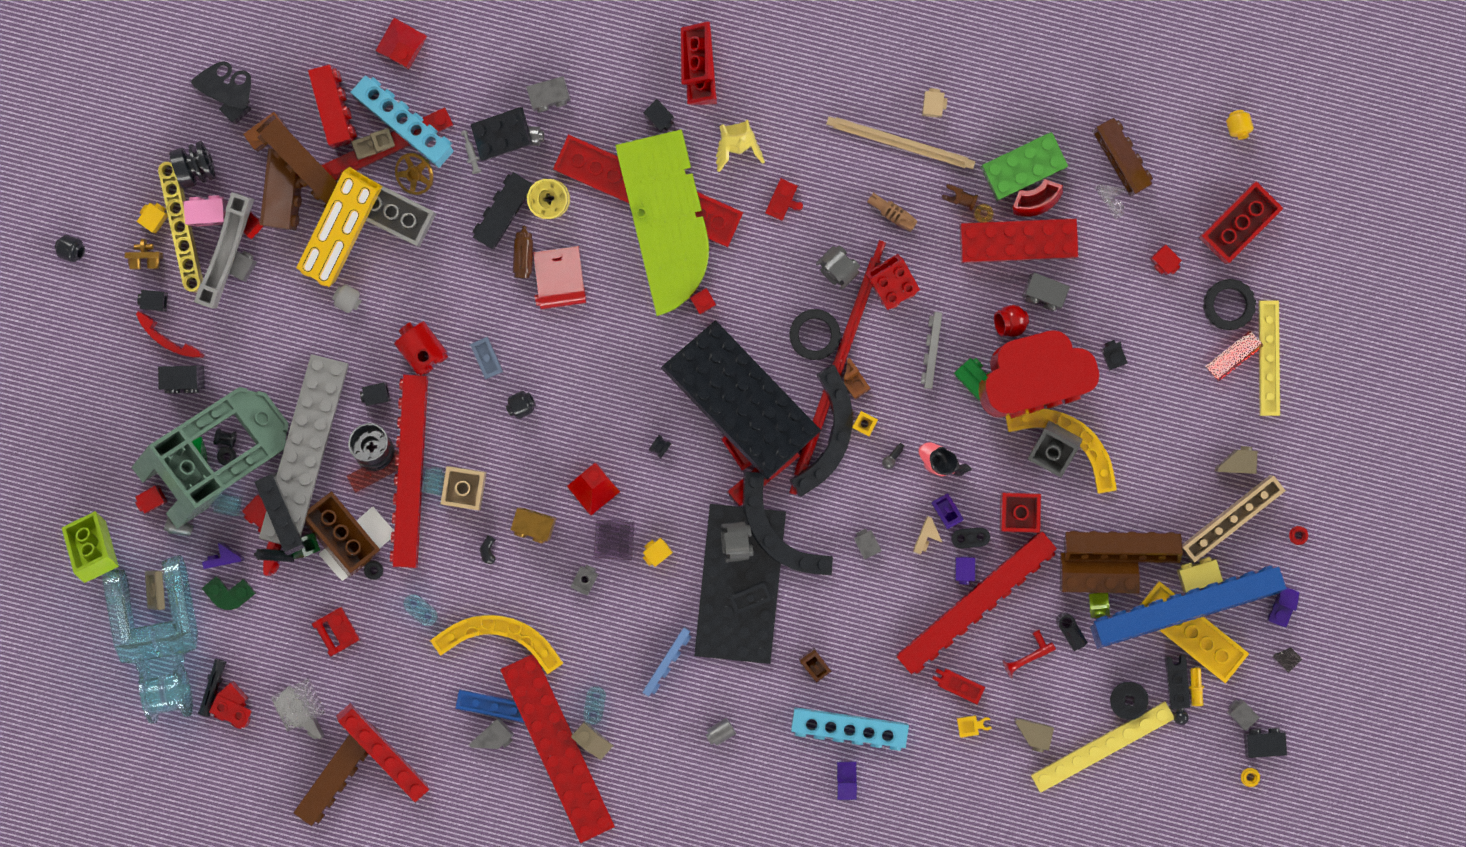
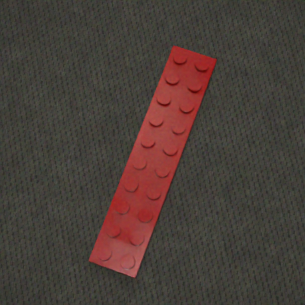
(603, 172)
(557, 748)

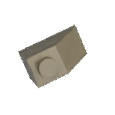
(1239, 461)
(1036, 734)
(592, 740)

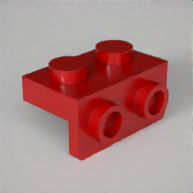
(228, 710)

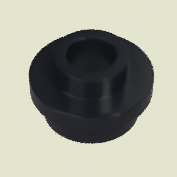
(220, 455)
(367, 570)

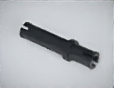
(214, 680)

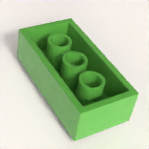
(1024, 166)

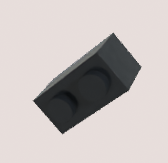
(1265, 743)

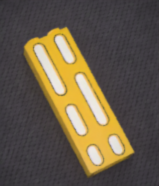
(339, 227)

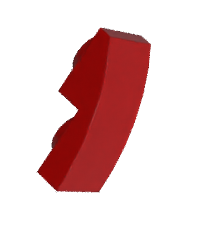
(271, 567)

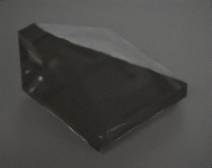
(1287, 659)

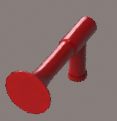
(1042, 651)

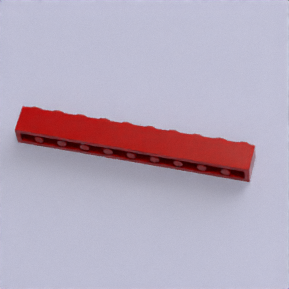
(410, 471)
(975, 602)

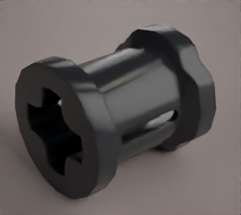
(225, 438)

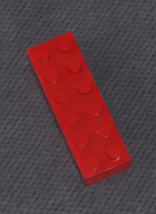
(1018, 240)

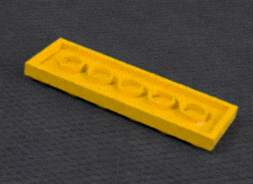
(1201, 640)

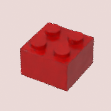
(1020, 512)

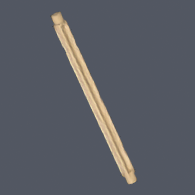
(901, 143)

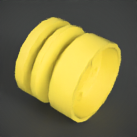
(540, 191)

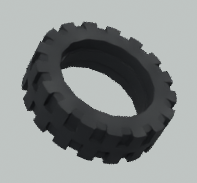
(1242, 288)
(814, 314)

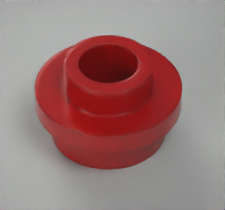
(1304, 535)

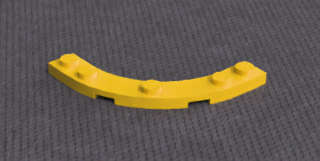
(1090, 444)
(500, 626)

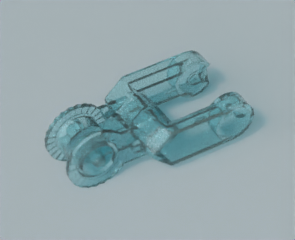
(158, 647)

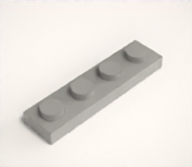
(930, 358)

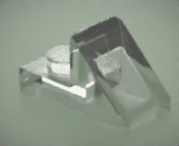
(1108, 194)

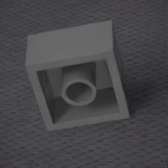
(1045, 291)
(1055, 449)

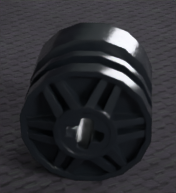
(194, 164)
(364, 440)

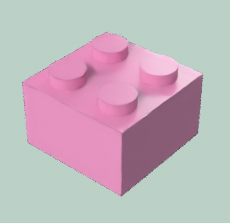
(205, 212)

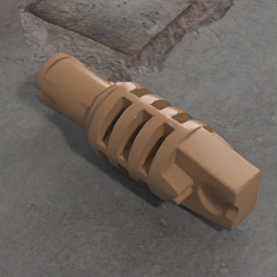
(893, 212)

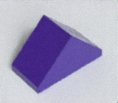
(947, 511)

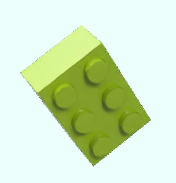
(90, 547)

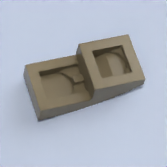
(372, 144)

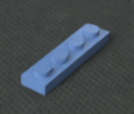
(672, 655)

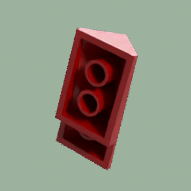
(698, 64)

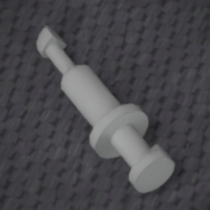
(471, 153)

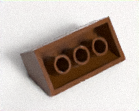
(1122, 157)
(280, 196)
(340, 534)
(1099, 577)

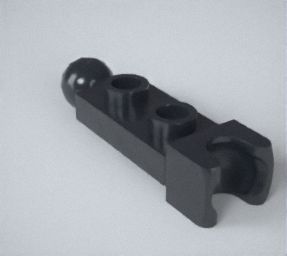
(1178, 688)

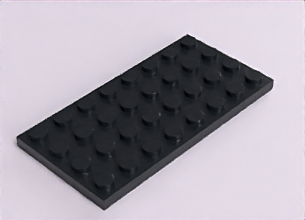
(741, 399)
(719, 629)

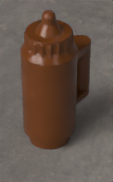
(523, 254)

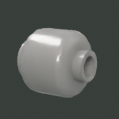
(346, 298)

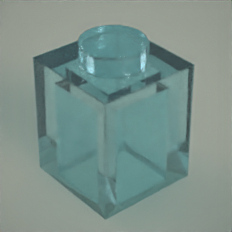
(434, 481)
(227, 504)

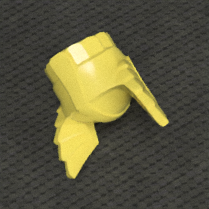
(736, 140)

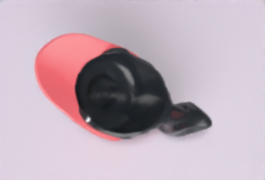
(941, 461)

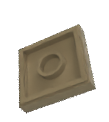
(154, 590)

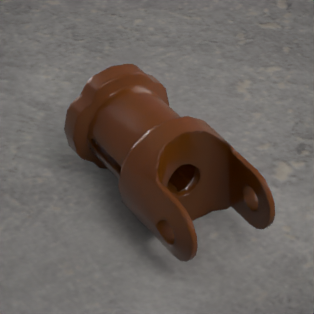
(961, 197)

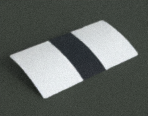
(377, 530)

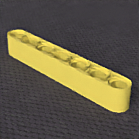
(180, 237)

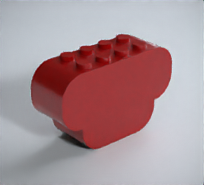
(1037, 374)

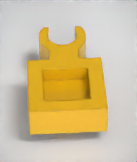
(969, 725)

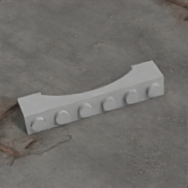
(234, 223)

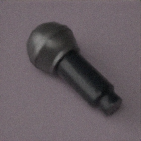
(889, 461)

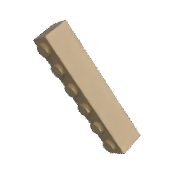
(1232, 518)

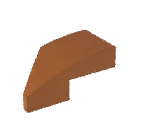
(854, 380)

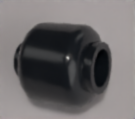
(69, 248)
(520, 404)

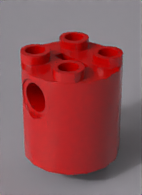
(415, 342)

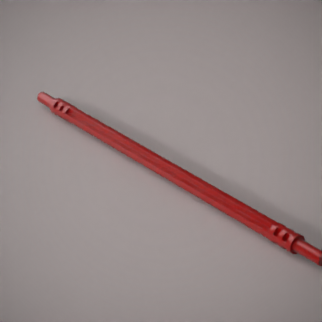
(841, 357)

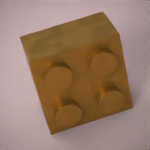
(533, 524)

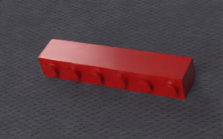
(382, 752)

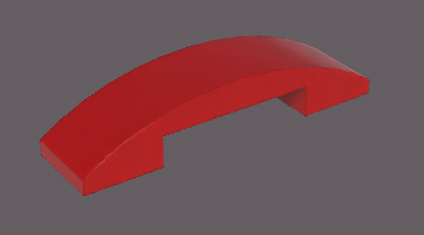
(149, 324)

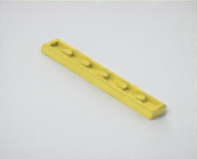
(1269, 359)

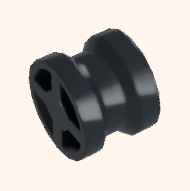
(660, 446)

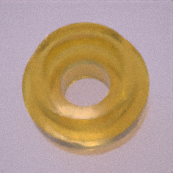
(987, 208)

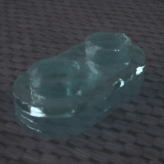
(420, 610)
(594, 705)

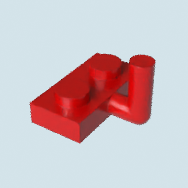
(783, 200)

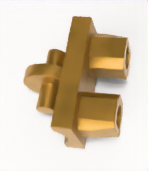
(134, 258)

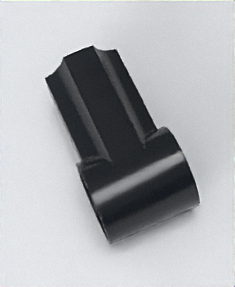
(1071, 632)

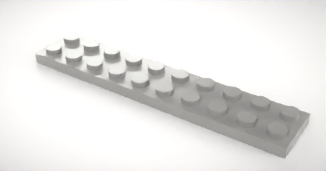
(307, 439)

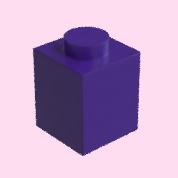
(964, 569)

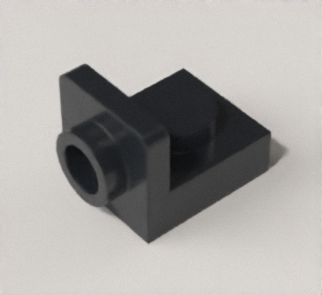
(1113, 355)

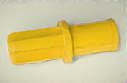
(1196, 687)

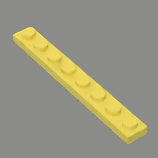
(1102, 747)

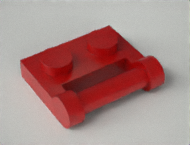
(341, 628)

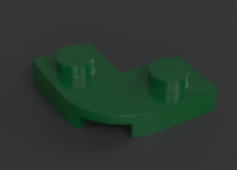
(226, 598)

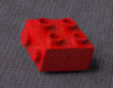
(892, 282)

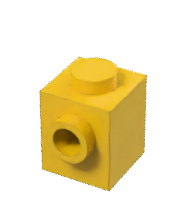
(152, 217)
(656, 552)

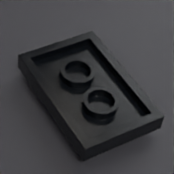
(501, 134)

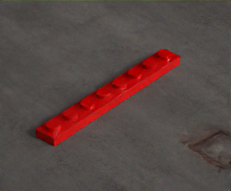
(439, 120)

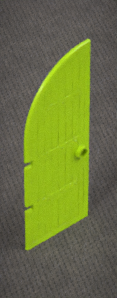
(664, 216)

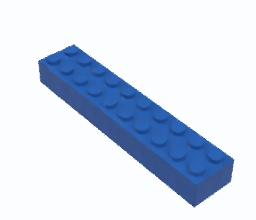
(1185, 608)

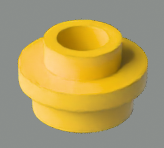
(1256, 777)

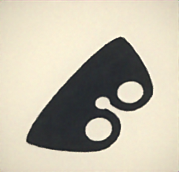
(213, 86)

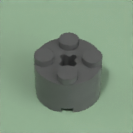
(838, 266)
(736, 542)

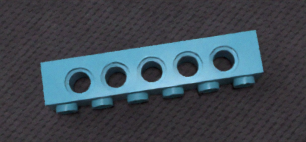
(437, 154)
(802, 715)

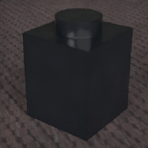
(234, 114)
(152, 300)
(375, 394)

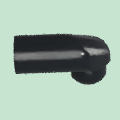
(485, 550)

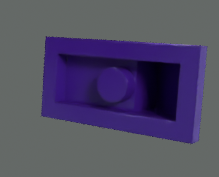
(227, 555)
(1283, 607)
(846, 780)

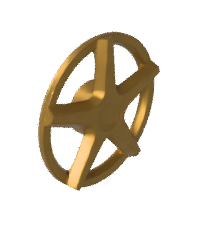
(414, 173)

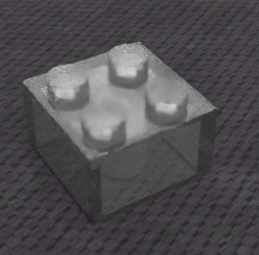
(298, 704)

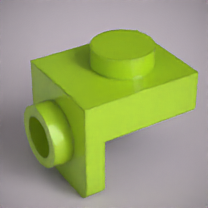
(1099, 605)

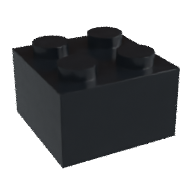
(178, 378)

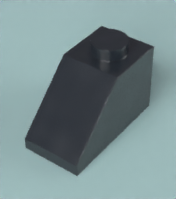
(659, 116)

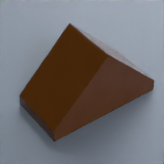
(814, 665)

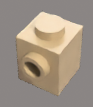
(934, 103)

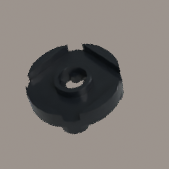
(1127, 711)

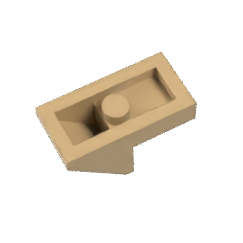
(928, 530)

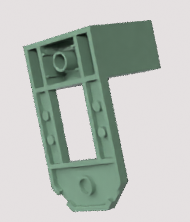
(187, 471)

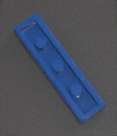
(488, 705)

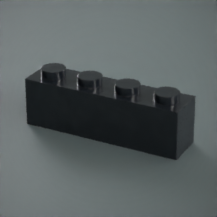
(502, 211)
(279, 514)

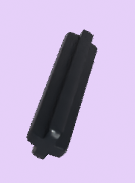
(273, 555)

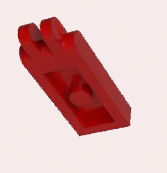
(959, 685)

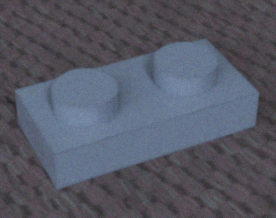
(486, 358)

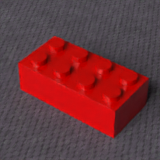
(331, 106)
(1241, 222)

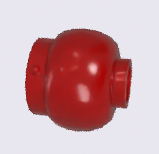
(1011, 321)

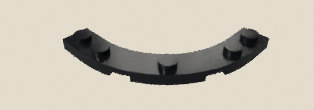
(839, 434)
(767, 538)

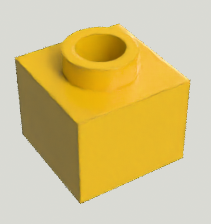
(871, 423)

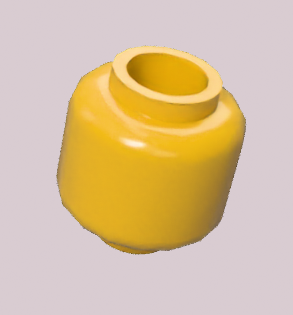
(1239, 124)

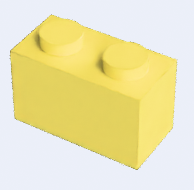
(1199, 574)

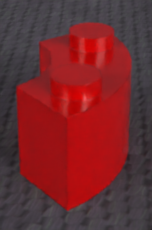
(1037, 201)

